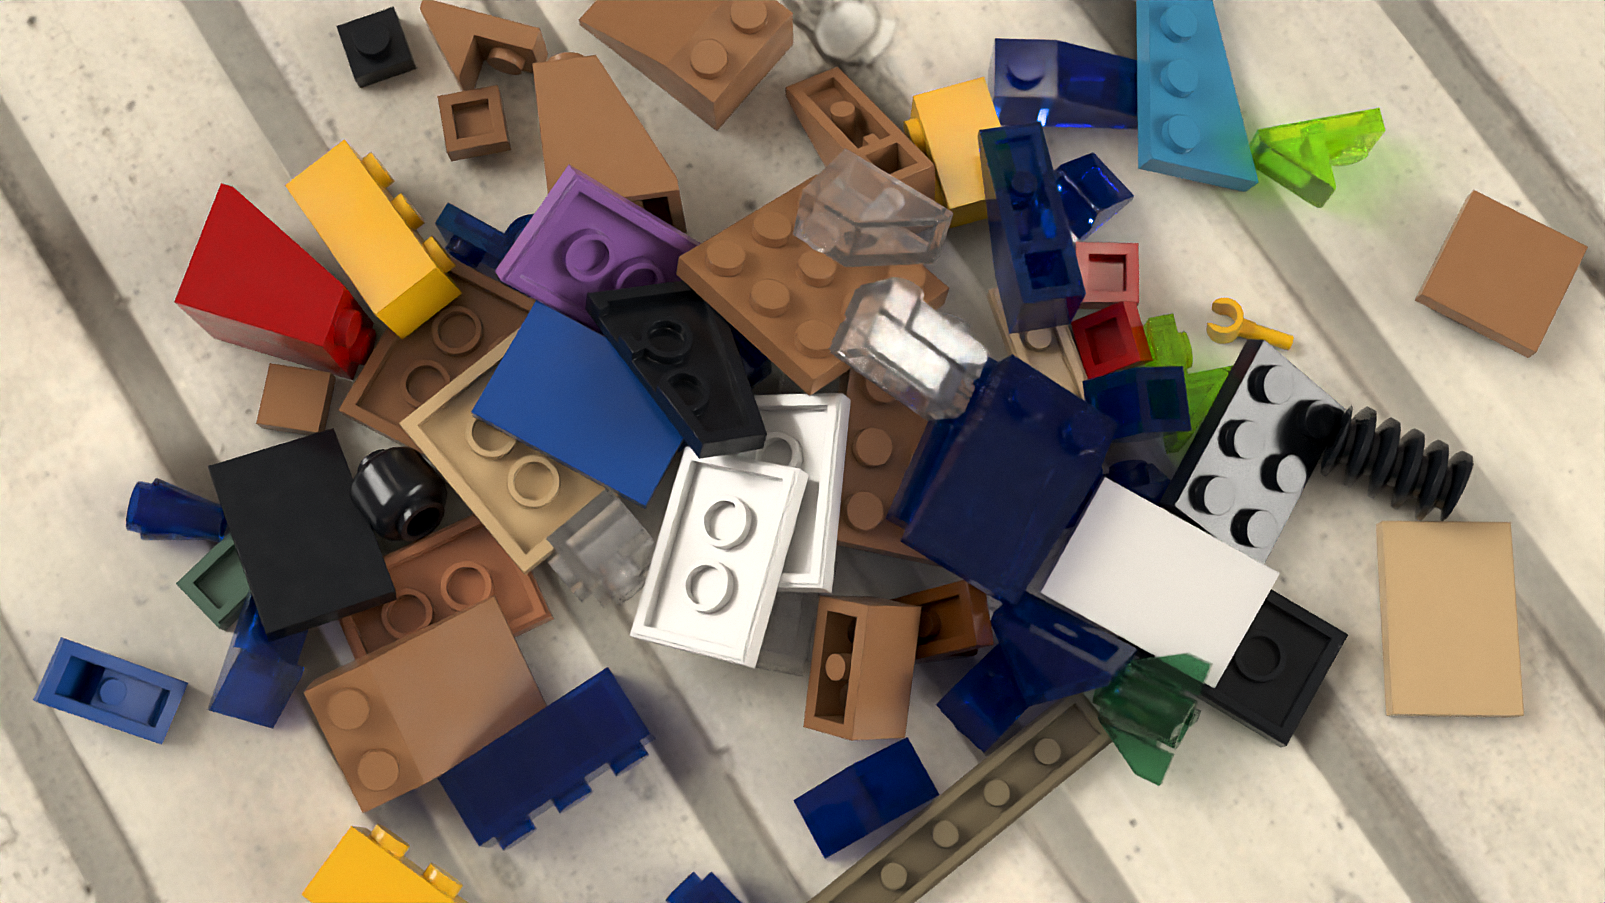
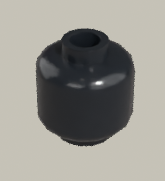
(399, 494)

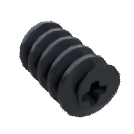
(1397, 462)

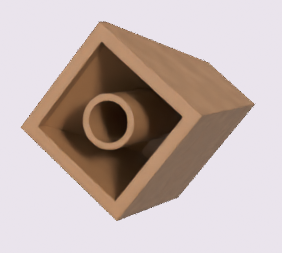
(597, 132)

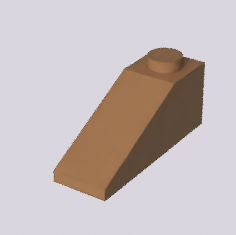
(843, 117)

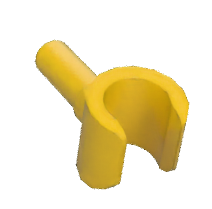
(1243, 327)

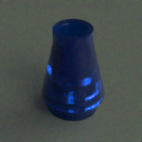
(172, 513)

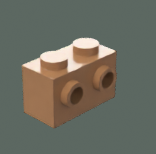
(862, 667)

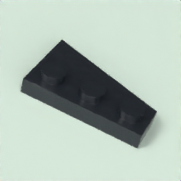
(684, 362)

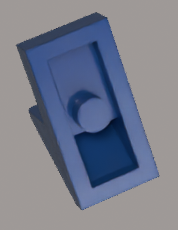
(110, 691)

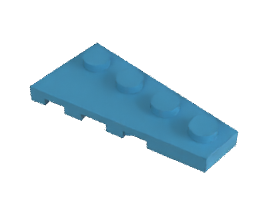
(1188, 97)

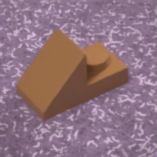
(473, 37)

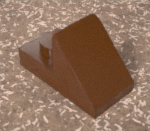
(951, 622)

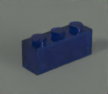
(548, 761)

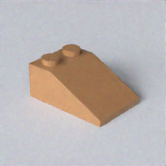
(696, 49)
(424, 702)

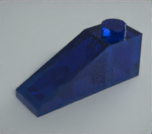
(1062, 85)
(1028, 229)

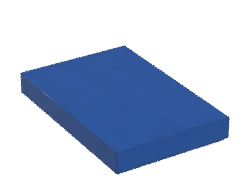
(580, 406)

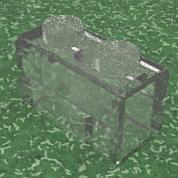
(910, 348)

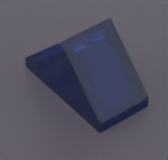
(1055, 651)
(865, 797)

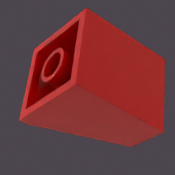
(269, 294)

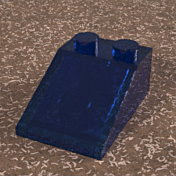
(1008, 479)

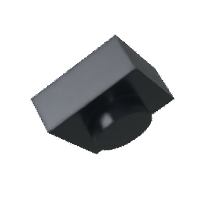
(376, 47)

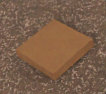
(1501, 273)

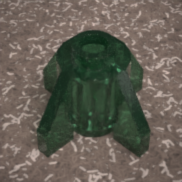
(1150, 708)

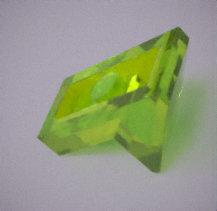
(1301, 152)
(1174, 349)

